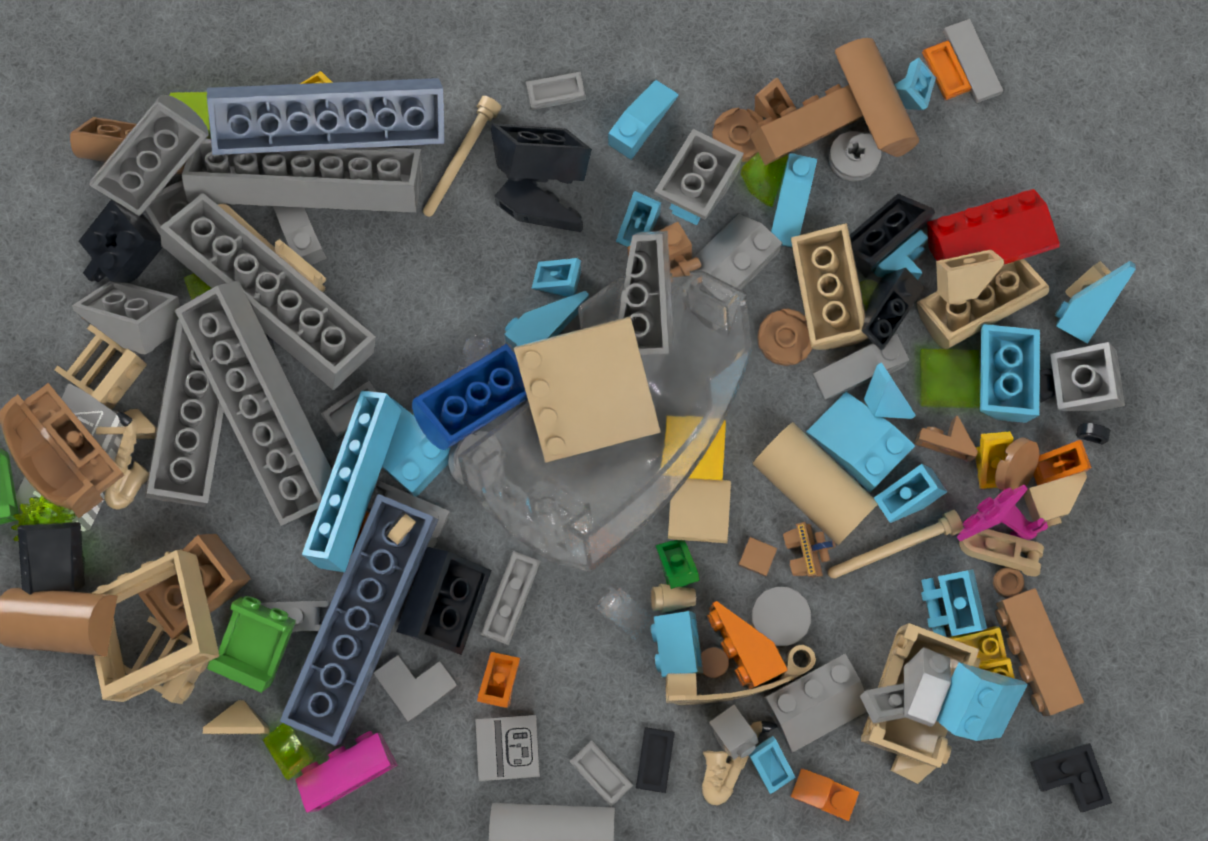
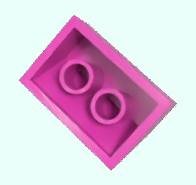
(344, 771)

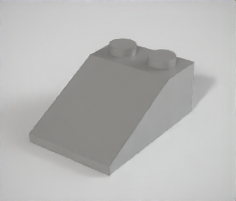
(700, 174)
(131, 315)

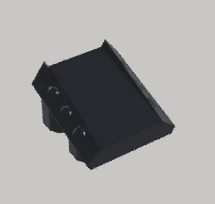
(51, 557)

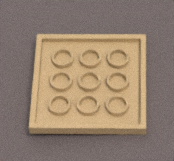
(587, 389)

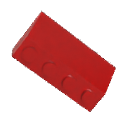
(1009, 226)

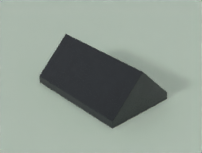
(887, 231)

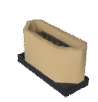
(400, 528)

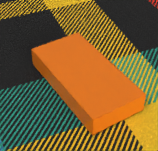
(947, 70)

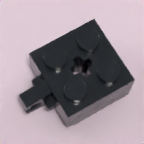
(119, 244)

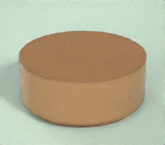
(1008, 582)
(714, 662)

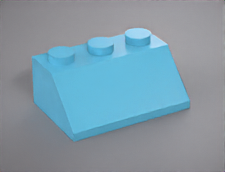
(1010, 373)

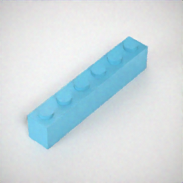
(352, 481)

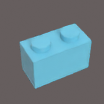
(677, 643)

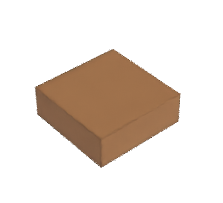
(757, 556)

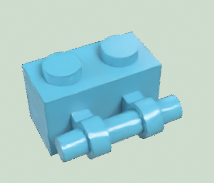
(960, 601)

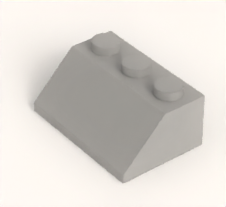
(739, 251)
(817, 703)

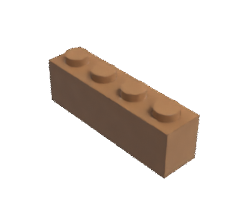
(807, 124)
(1039, 653)

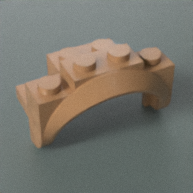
(57, 452)

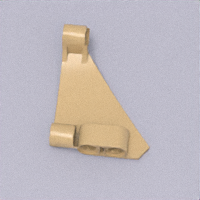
(682, 687)

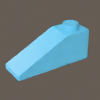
(641, 119)
(793, 197)
(1089, 306)
(544, 321)

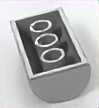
(151, 154)
(550, 822)

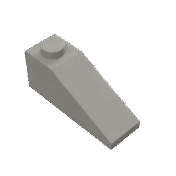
(300, 233)
(860, 367)

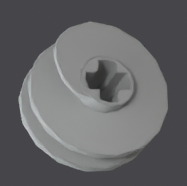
(844, 163)

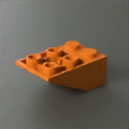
(752, 651)

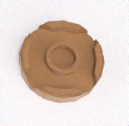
(738, 138)
(782, 347)
(1018, 465)

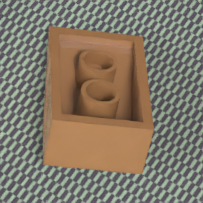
(221, 581)

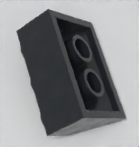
(539, 153)
(444, 600)

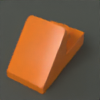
(499, 680)
(824, 794)

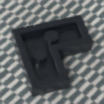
(1079, 769)

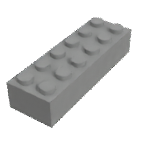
(185, 430)

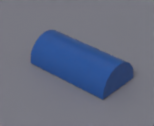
(470, 398)

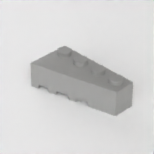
(648, 293)

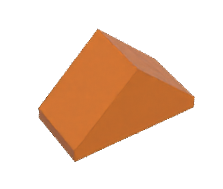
(1062, 463)

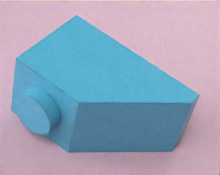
(910, 493)

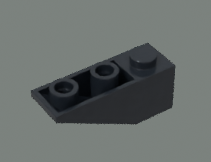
(532, 205)
(890, 305)

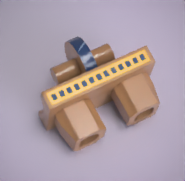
(803, 537)

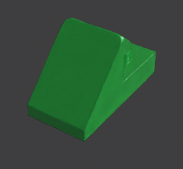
(677, 563)

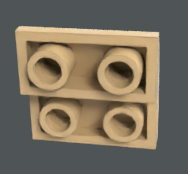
(700, 511)

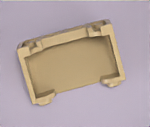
(906, 735)

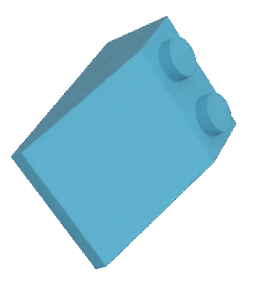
(859, 441)
(412, 457)
(979, 703)

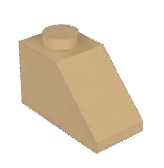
(966, 275)
(1054, 498)

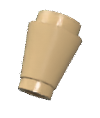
(667, 599)

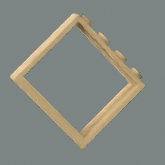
(110, 669)

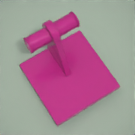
(1002, 510)

